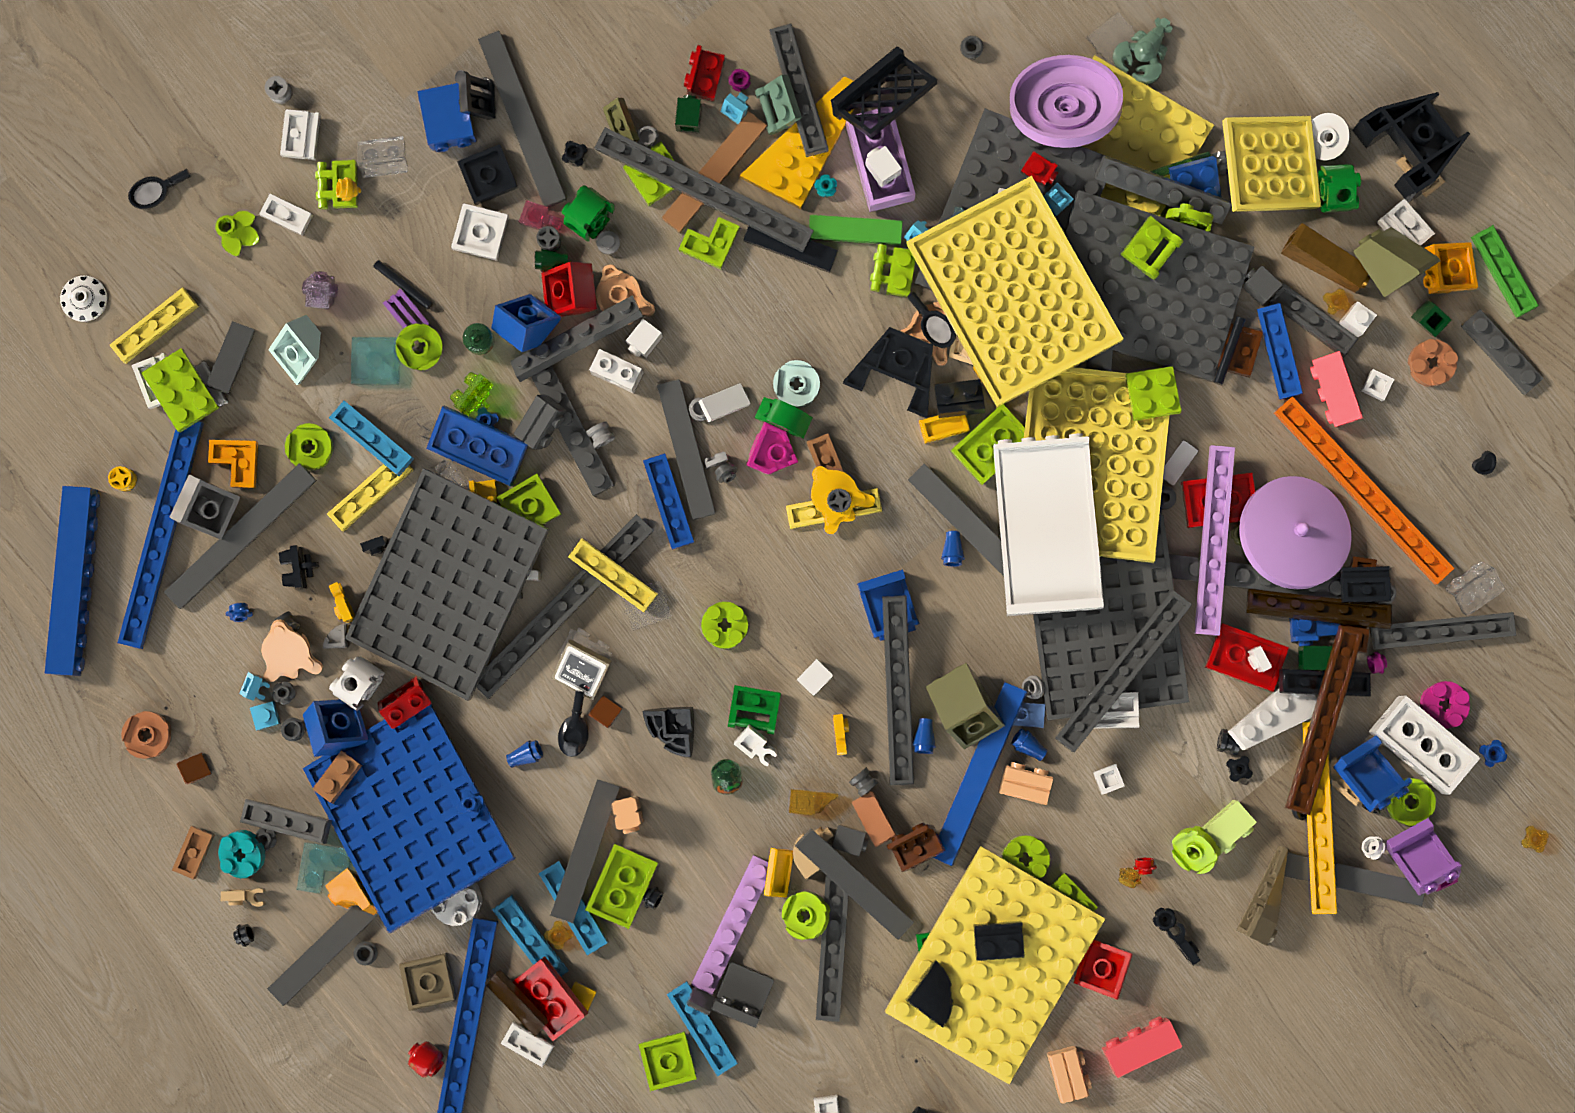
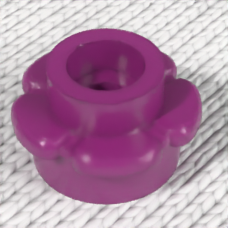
(739, 74)
(1377, 663)

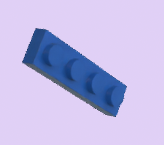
(1280, 351)
(668, 501)

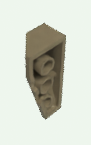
(1263, 911)

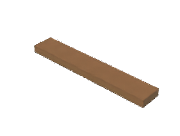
(717, 168)

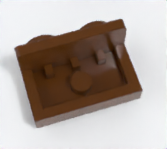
(916, 846)

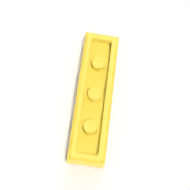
(154, 325)
(366, 496)
(806, 513)
(612, 575)

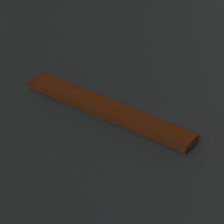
(1324, 720)

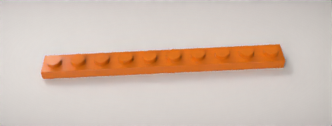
(1364, 490)

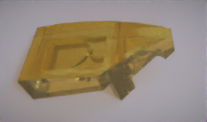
(809, 802)

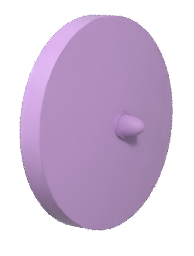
(1066, 101)
(1295, 532)

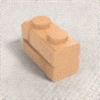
(1025, 784)
(628, 814)
(1068, 1074)

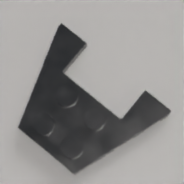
(902, 359)

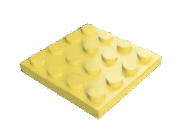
(1271, 163)

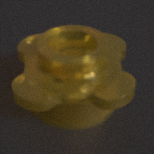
(1339, 295)
(1541, 841)
(1129, 877)
(558, 942)

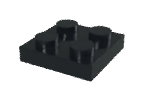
(487, 174)

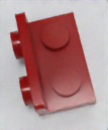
(704, 74)
(403, 703)

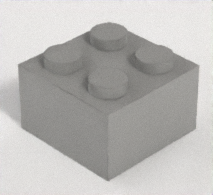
(204, 507)

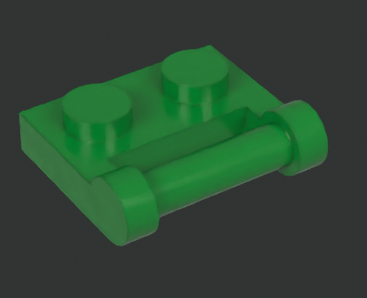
(754, 701)

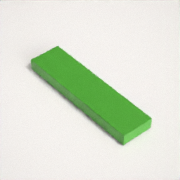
(856, 229)
(1504, 271)

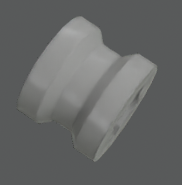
(283, 91)
(600, 435)

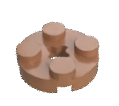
(1445, 358)
(141, 722)

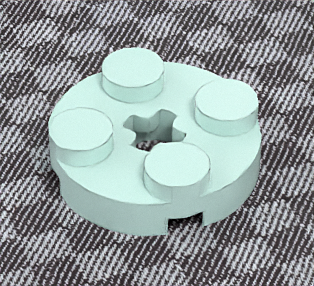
(806, 375)

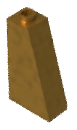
(1325, 258)

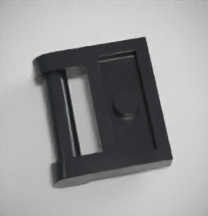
(473, 101)

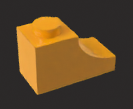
(349, 891)

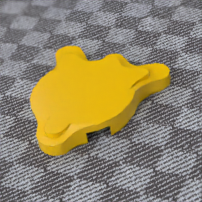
(827, 480)

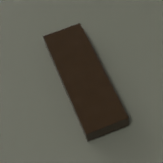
(517, 1003)

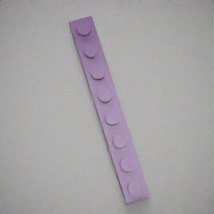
(1214, 540)

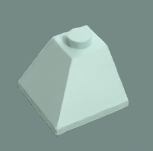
(297, 347)

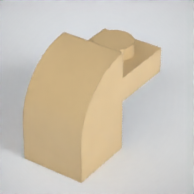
(804, 865)

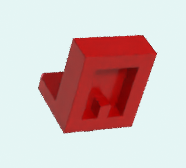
(1040, 169)

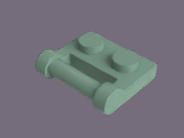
(783, 101)

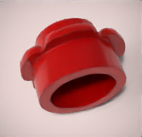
(1144, 865)

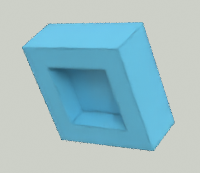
(265, 715)

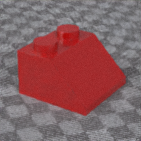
(569, 289)

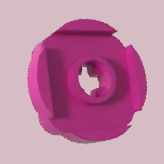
(1457, 699)

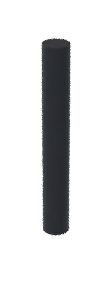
(401, 283)
(1229, 351)

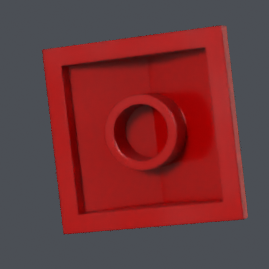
(1103, 969)

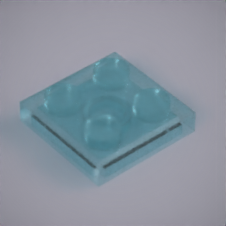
(374, 361)

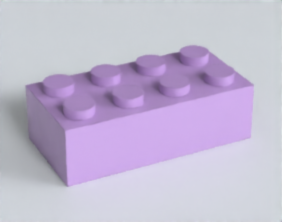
(899, 189)

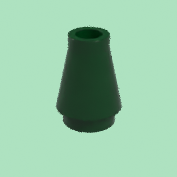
(549, 259)

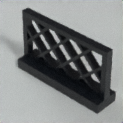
(870, 84)

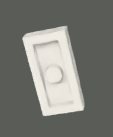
(286, 214)

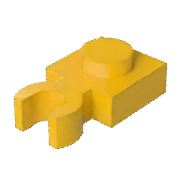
(343, 607)
(840, 727)

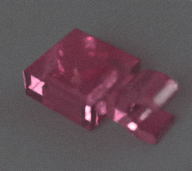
(537, 216)

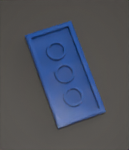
(477, 445)

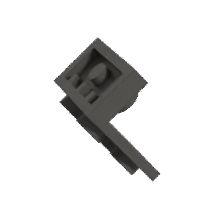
(743, 994)

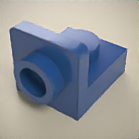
(1303, 632)

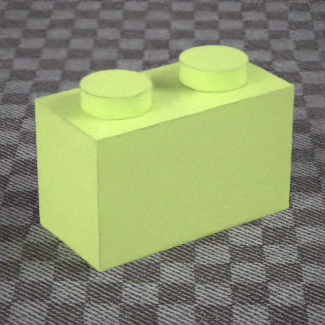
(1229, 826)

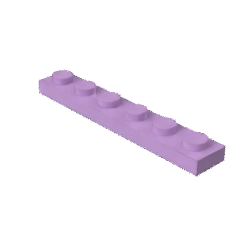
(731, 926)

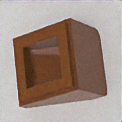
(605, 711)
(193, 768)

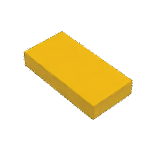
(940, 428)
(778, 872)

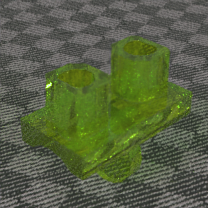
(474, 396)

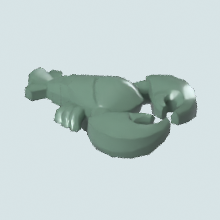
(1145, 50)

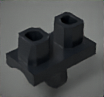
(298, 577)

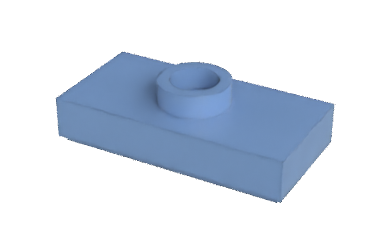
(1031, 715)

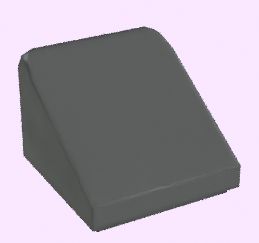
(1101, 361)
(700, 1001)

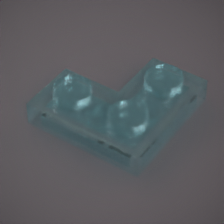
(314, 863)

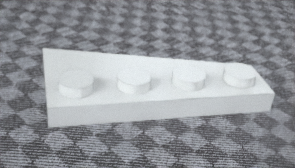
(1272, 717)

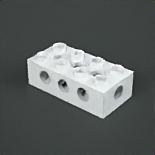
(1439, 741)

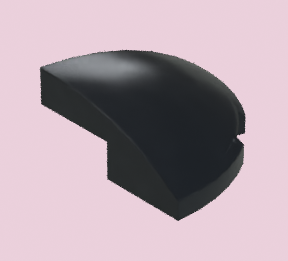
(673, 727)
(933, 994)

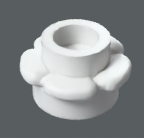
(1369, 844)

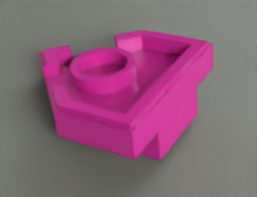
(771, 450)

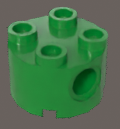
(1338, 188)
(587, 213)

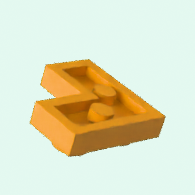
(241, 457)

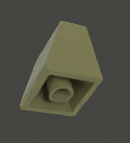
(1393, 259)
(964, 706)

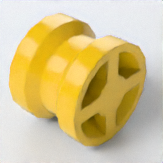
(117, 477)

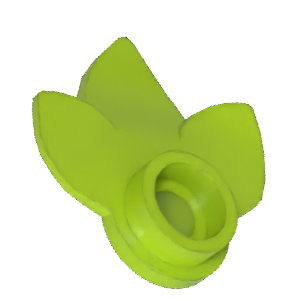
(240, 232)

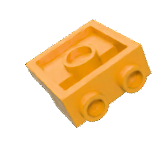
(1454, 271)

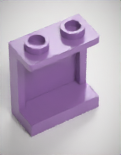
(1423, 858)

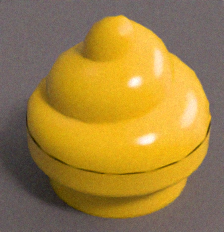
(347, 189)

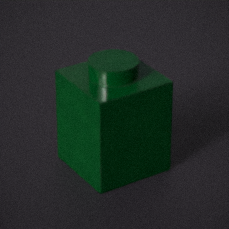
(688, 114)
(1431, 318)
(1313, 657)

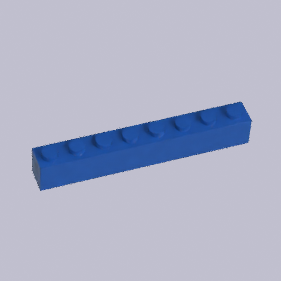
(72, 581)

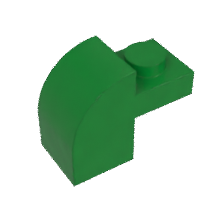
(784, 416)

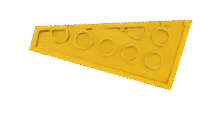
(784, 166)

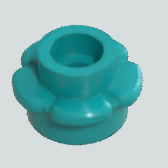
(830, 190)

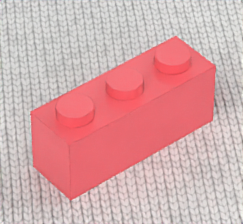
(1336, 389)
(1141, 1046)

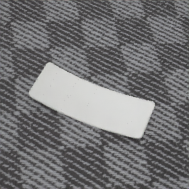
(1179, 462)

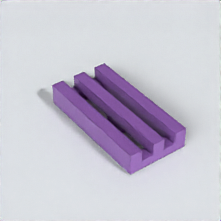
(394, 299)

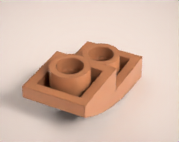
(874, 819)

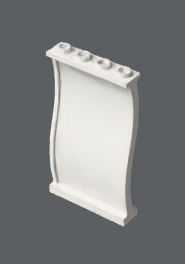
(1047, 525)

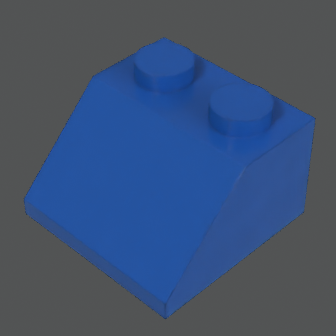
(524, 322)
(333, 727)

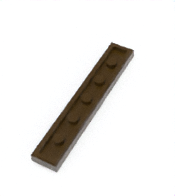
(1319, 609)

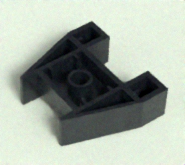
(1418, 134)

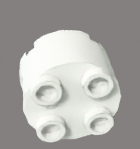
(368, 681)
(460, 907)

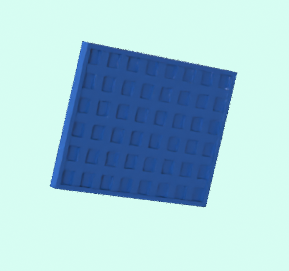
(404, 820)

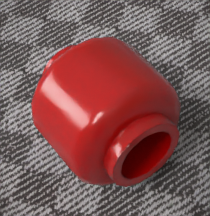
(425, 1059)

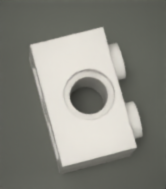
(616, 371)

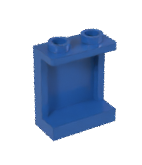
(443, 120)
(871, 595)
(1371, 775)

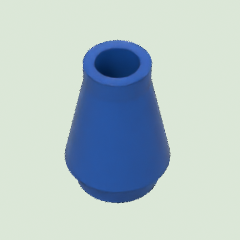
(952, 551)
(924, 738)
(1028, 744)
(527, 753)

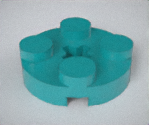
(230, 859)

